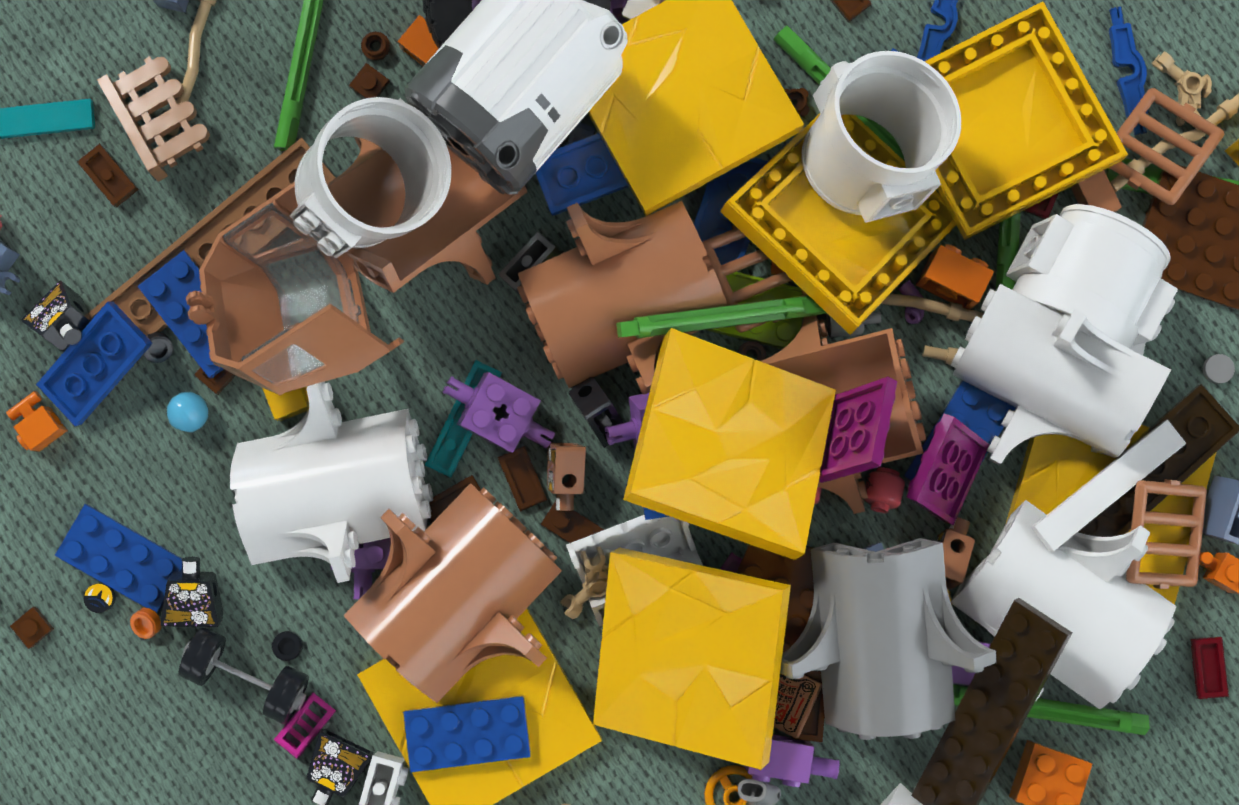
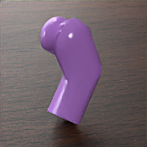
(912, 314)

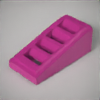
(313, 732)

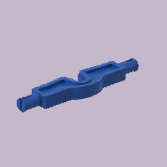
(935, 35)
(1123, 55)

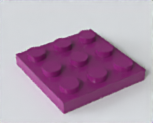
(858, 429)
(947, 469)

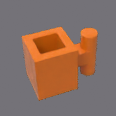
(39, 425)
(1221, 570)

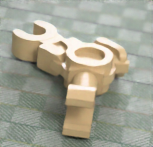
(1188, 83)
(594, 585)

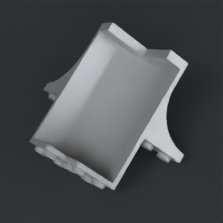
(884, 639)

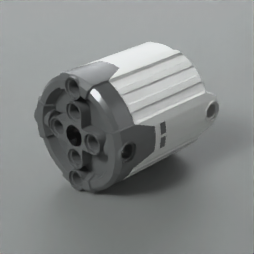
(518, 82)

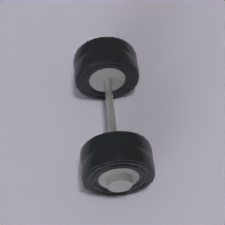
(203, 655)

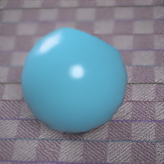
(187, 411)

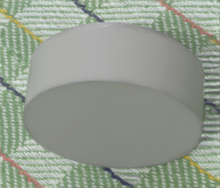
(1218, 369)

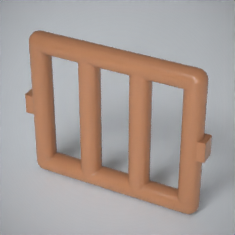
(1183, 175)
(722, 271)
(1194, 521)

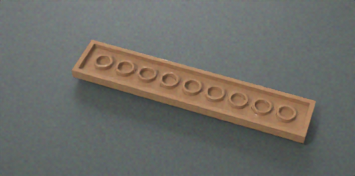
(201, 237)

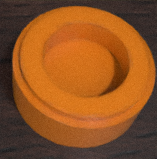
(145, 623)

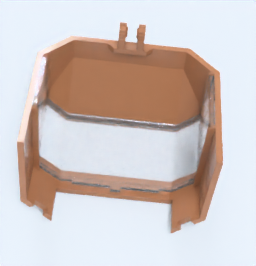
(282, 305)

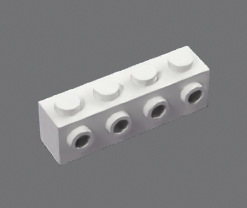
(383, 780)

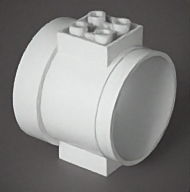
(910, 104)
(411, 143)
(1099, 267)

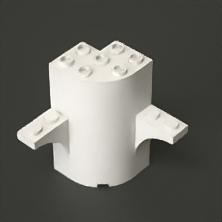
(1056, 374)
(328, 484)
(1082, 589)

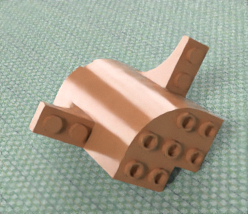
(375, 195)
(610, 279)
(851, 365)
(454, 592)

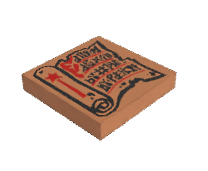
(795, 703)

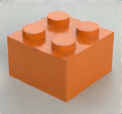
(955, 276)
(1049, 777)

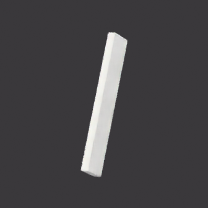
(1108, 485)

